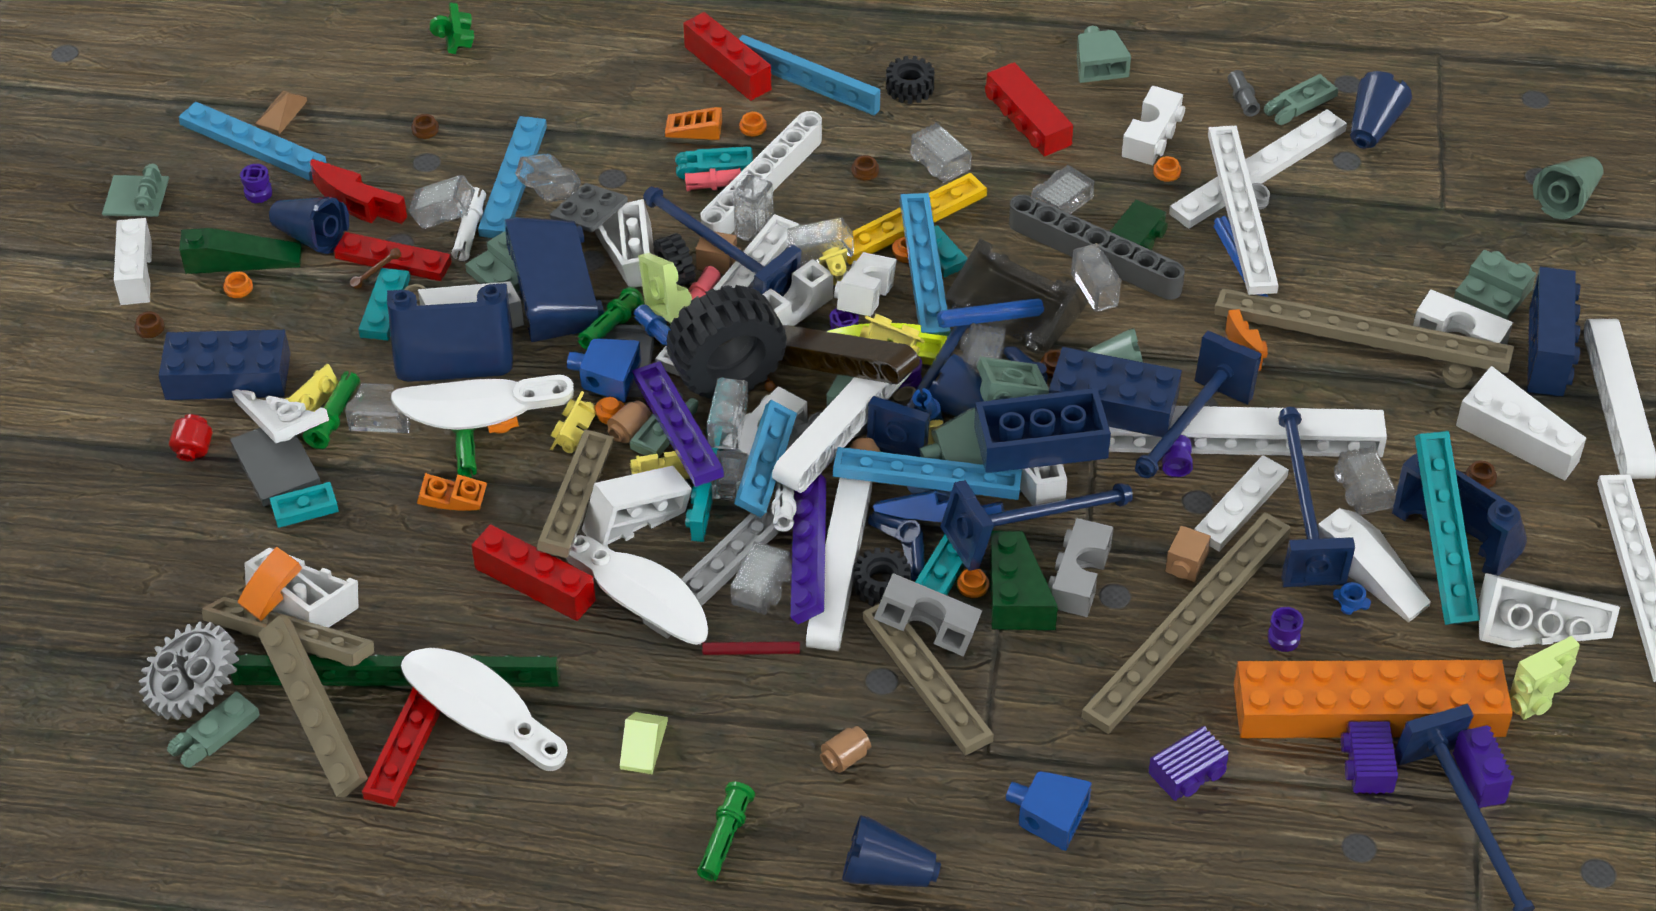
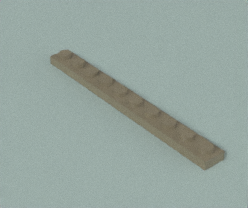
(1366, 330)
(1185, 623)

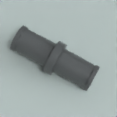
(1243, 93)

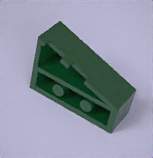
(1018, 586)

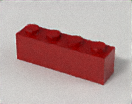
(727, 56)
(1029, 109)
(533, 572)

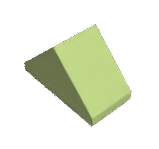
(642, 742)

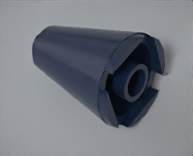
(1377, 107)
(312, 221)
(957, 387)
(887, 858)

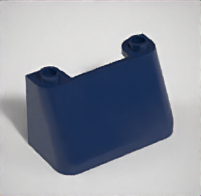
(552, 276)
(451, 338)
(1484, 516)

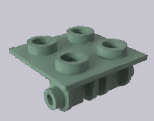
(136, 194)

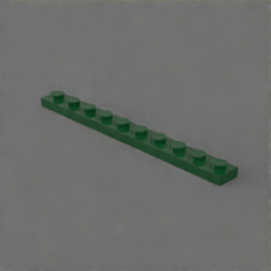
(387, 671)

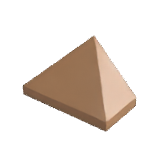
(281, 112)

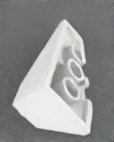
(1376, 564)
(1528, 614)

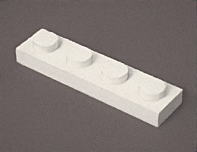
(1242, 501)

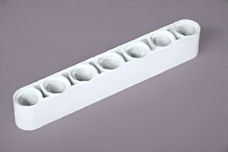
(772, 164)
(1620, 398)
(830, 430)
(841, 554)

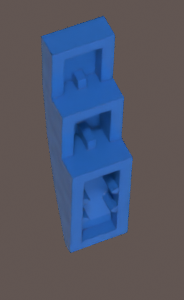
(923, 506)

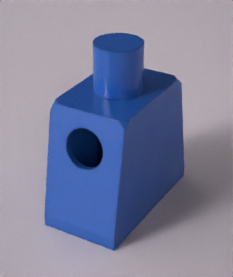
(607, 366)
(1051, 806)

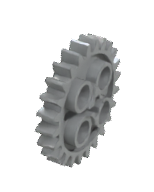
(208, 662)

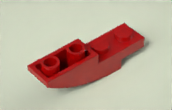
(360, 199)

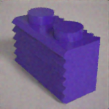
(1370, 756)
(1189, 764)
(1483, 766)

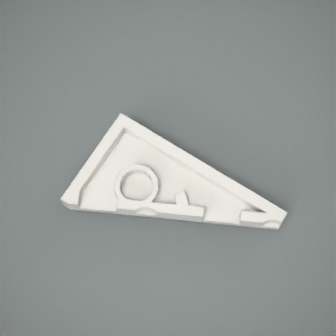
(278, 416)

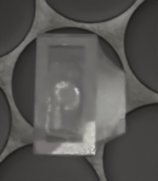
(374, 411)

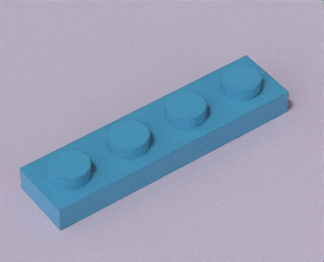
(767, 448)

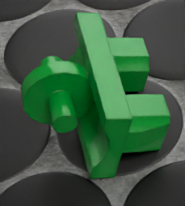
(455, 28)

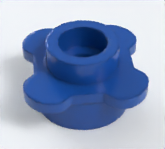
(1352, 598)

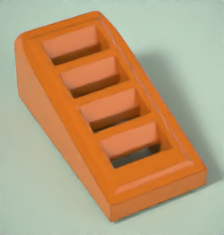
(699, 124)

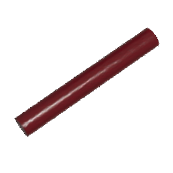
(751, 648)

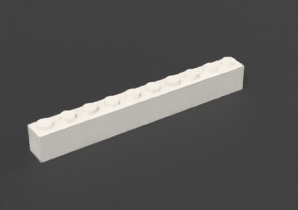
(1259, 433)

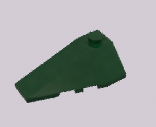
(227, 251)

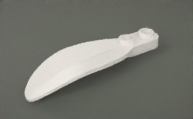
(480, 401)
(642, 588)
(481, 703)

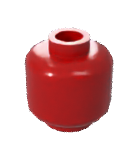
(190, 437)

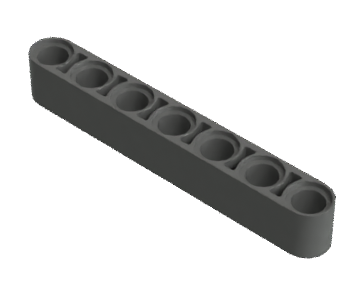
(1067, 232)

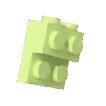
(660, 287)
(1541, 677)

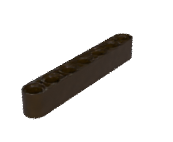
(848, 355)

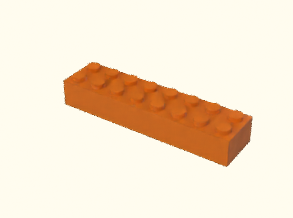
(1323, 696)

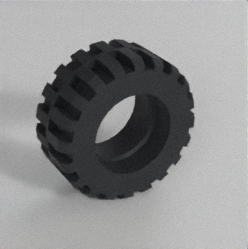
(716, 319)

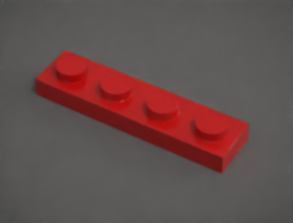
(370, 251)
(401, 750)

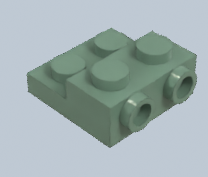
(494, 264)
(1496, 284)
(1009, 379)

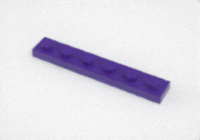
(678, 424)
(809, 552)

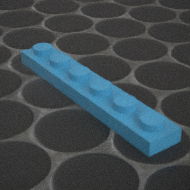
(817, 78)
(250, 139)
(507, 187)
(924, 261)
(924, 472)

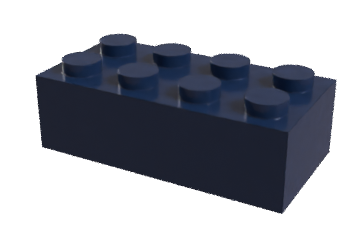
(1553, 331)
(222, 361)
(1132, 392)
(1042, 430)

